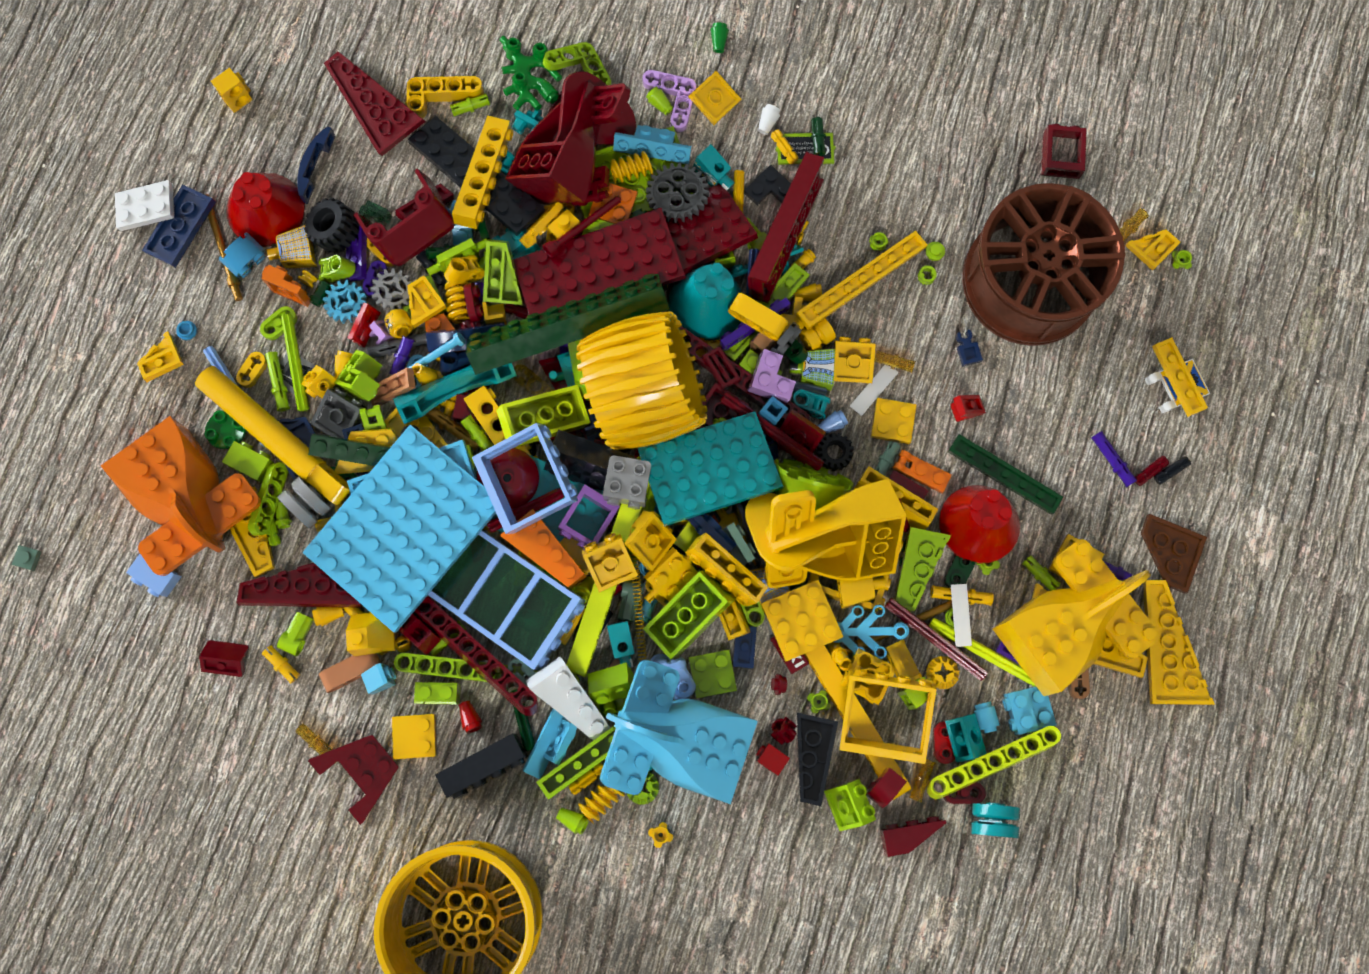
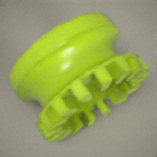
(933, 274)

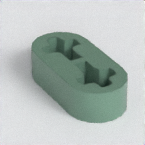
(526, 669)

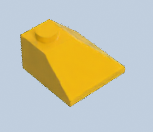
(368, 635)

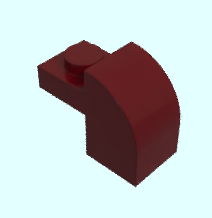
(885, 787)

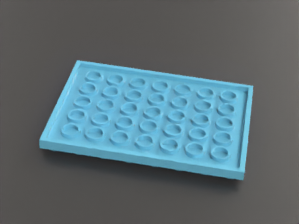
(402, 528)

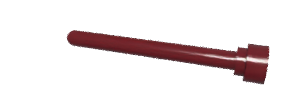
(552, 247)

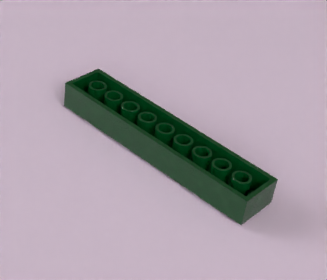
(564, 323)

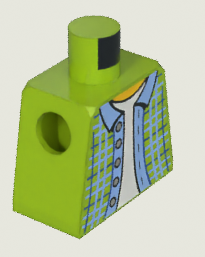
(817, 368)

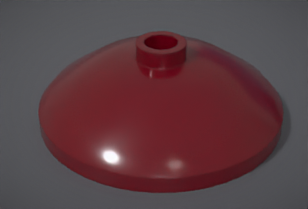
(523, 476)

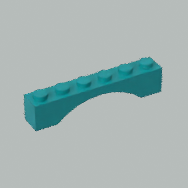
(423, 399)

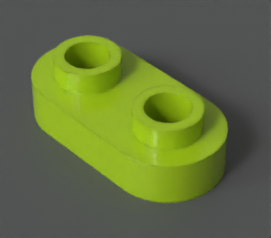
(275, 322)

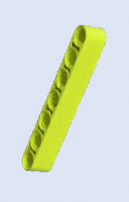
(1001, 755)

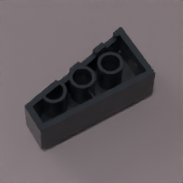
(815, 752)

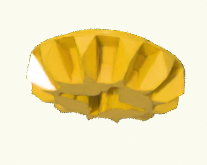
(948, 664)

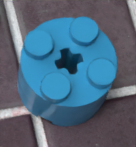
(243, 255)

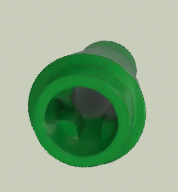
(719, 36)

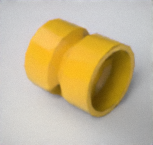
(819, 334)

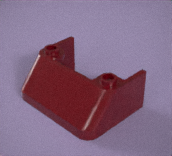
(415, 231)

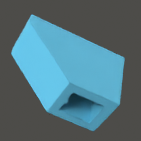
(379, 678)

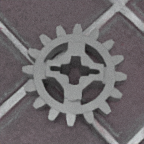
(384, 286)

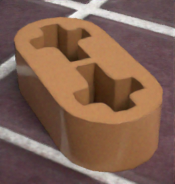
(1083, 683)

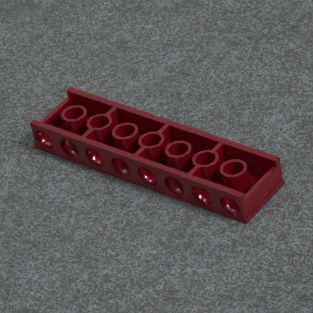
(786, 228)

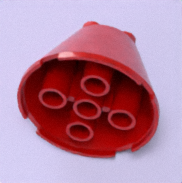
(264, 207)
(980, 524)

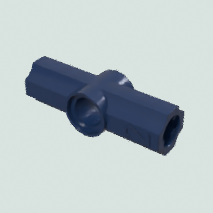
(706, 524)

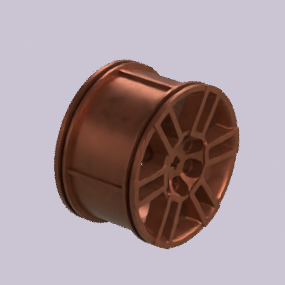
(1065, 219)

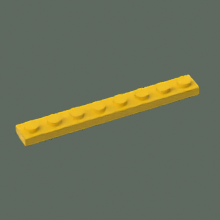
(861, 280)

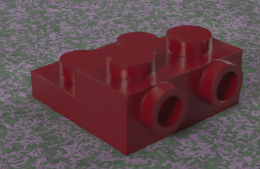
(802, 431)

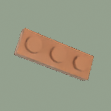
(394, 386)

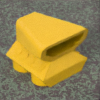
(863, 660)

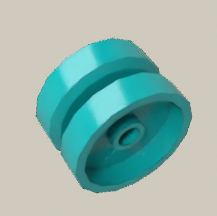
(995, 820)

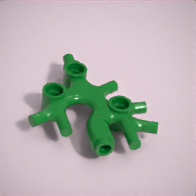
(522, 79)

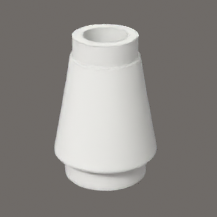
(769, 117)

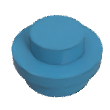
(186, 330)

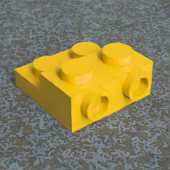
(854, 360)
(650, 539)
(609, 562)

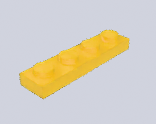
(1179, 377)

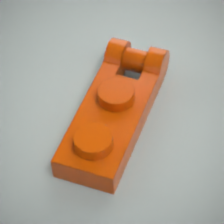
(922, 472)

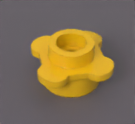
(654, 833)

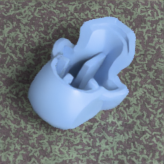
(686, 685)

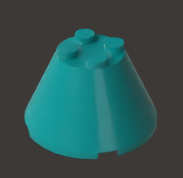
(704, 300)

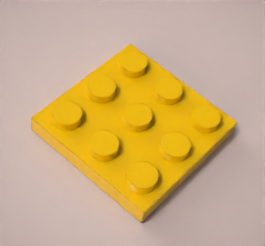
(802, 620)

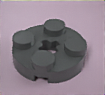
(788, 336)

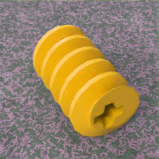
(630, 167)
(456, 302)
(599, 801)

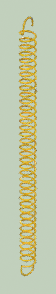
(639, 608)

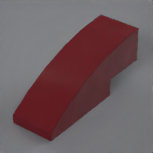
(419, 634)

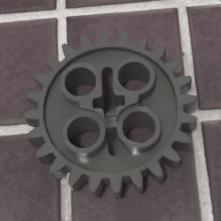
(690, 182)

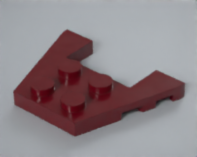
(366, 764)

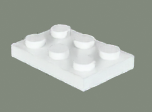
(144, 205)

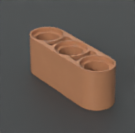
(347, 671)

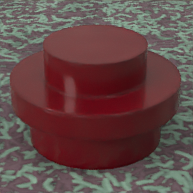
(779, 684)

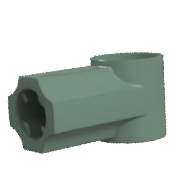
(627, 606)

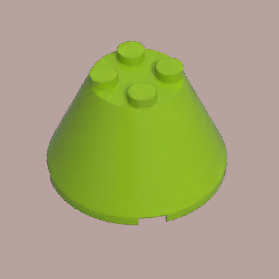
(800, 477)

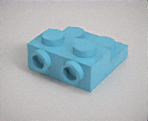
(1028, 711)

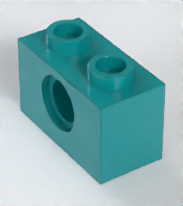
(965, 737)

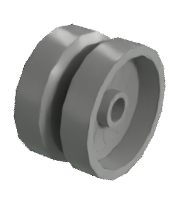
(304, 502)

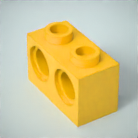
(232, 89)

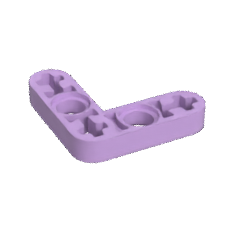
(681, 94)

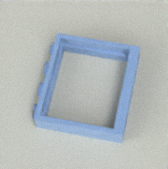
(495, 491)

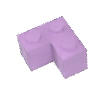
(766, 381)

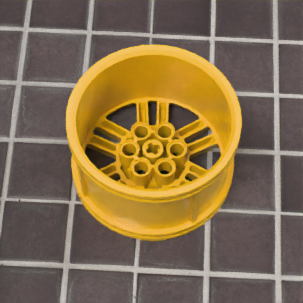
(391, 935)

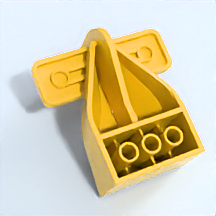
(843, 540)
(1066, 628)

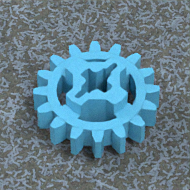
(341, 293)

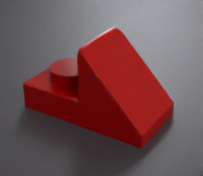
(967, 407)

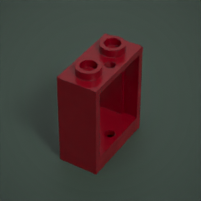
(1059, 168)

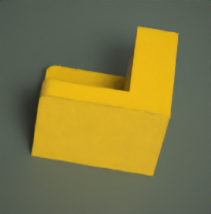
(494, 313)

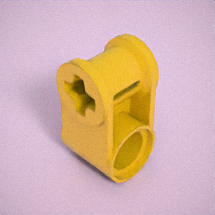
(464, 270)

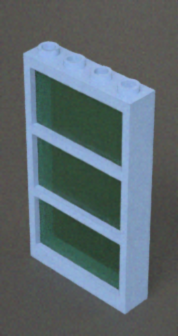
(509, 600)

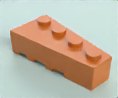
(545, 550)

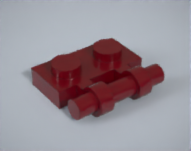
(600, 180)

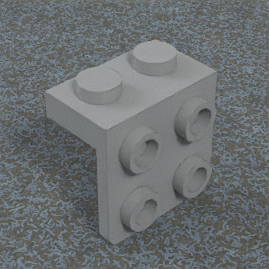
(626, 482)

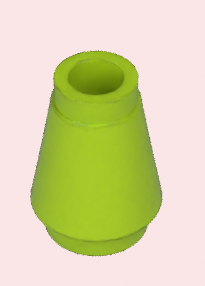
(659, 100)
(573, 820)

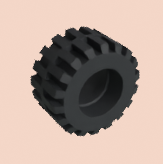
(331, 225)

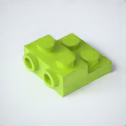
(850, 805)

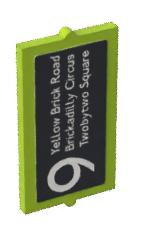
(801, 143)

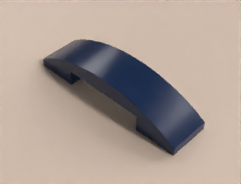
(321, 142)
(438, 338)

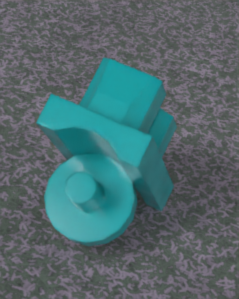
(527, 120)

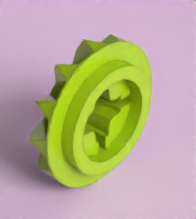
(645, 798)

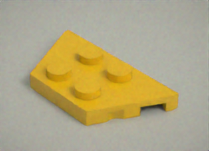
(379, 436)

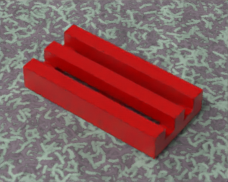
(362, 323)

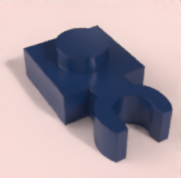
(968, 352)

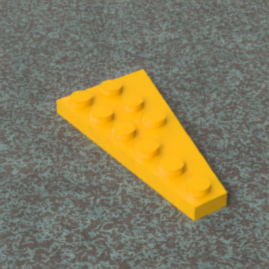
(1171, 660)

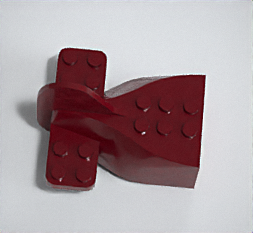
(560, 151)

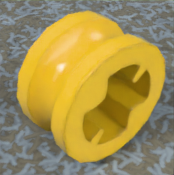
(307, 278)

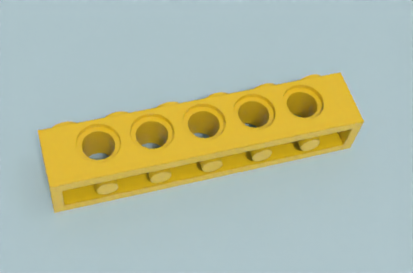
(493, 129)
(475, 402)

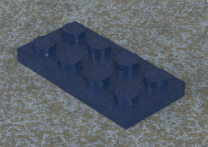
(175, 235)

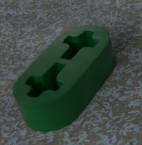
(796, 348)

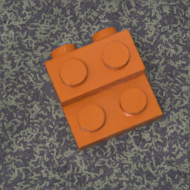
(283, 284)

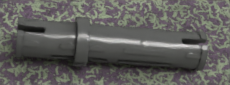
(374, 351)

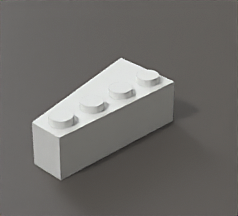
(565, 694)

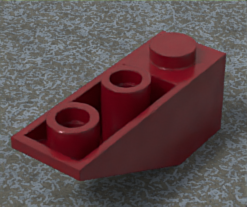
(904, 839)

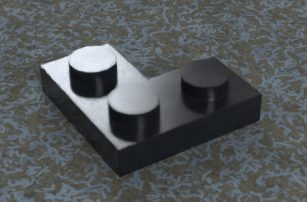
(768, 182)

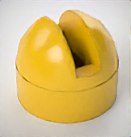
(405, 647)

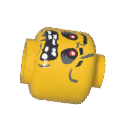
(398, 323)

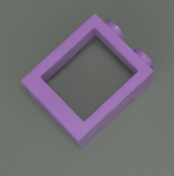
(597, 499)

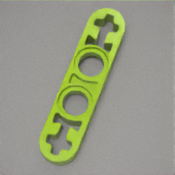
(271, 500)

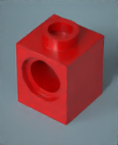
(772, 758)

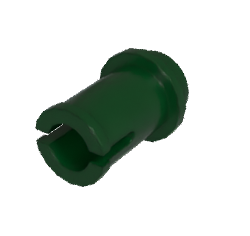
(319, 294)

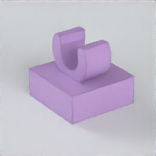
(380, 330)

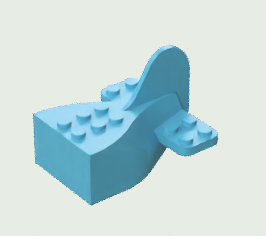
(679, 738)

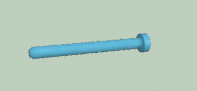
(457, 339)

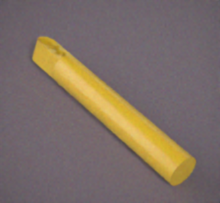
(272, 434)

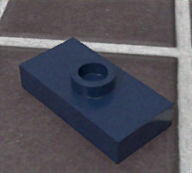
(745, 650)

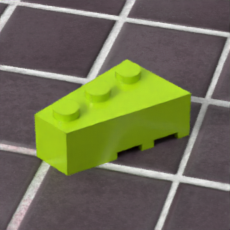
(500, 276)

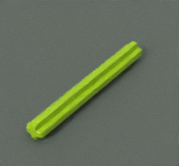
(294, 362)

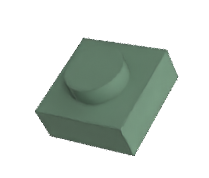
(26, 558)

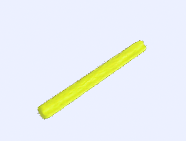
(983, 651)

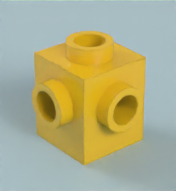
(318, 382)

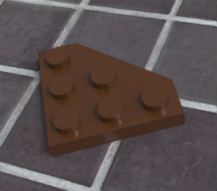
(1173, 551)

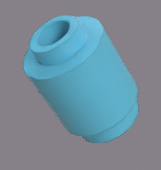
(987, 717)

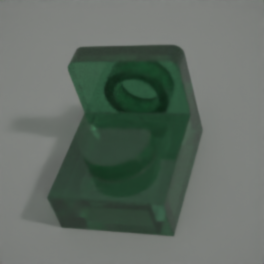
(375, 211)

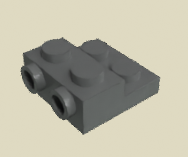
(337, 412)

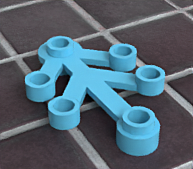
(864, 631)

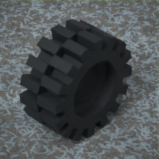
(843, 443)

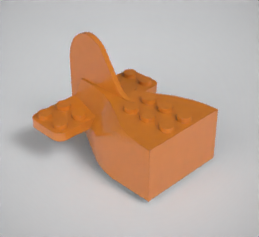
(178, 487)

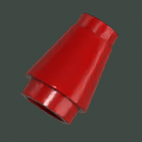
(469, 717)

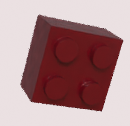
(716, 408)

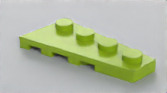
(918, 564)

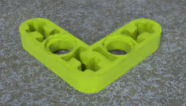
(578, 58)

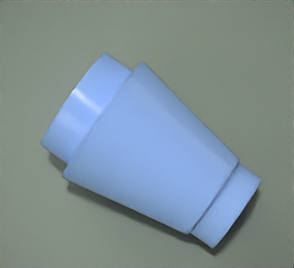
(834, 422)

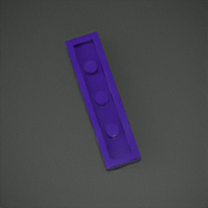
(730, 338)

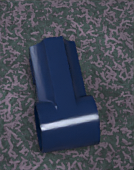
(452, 362)

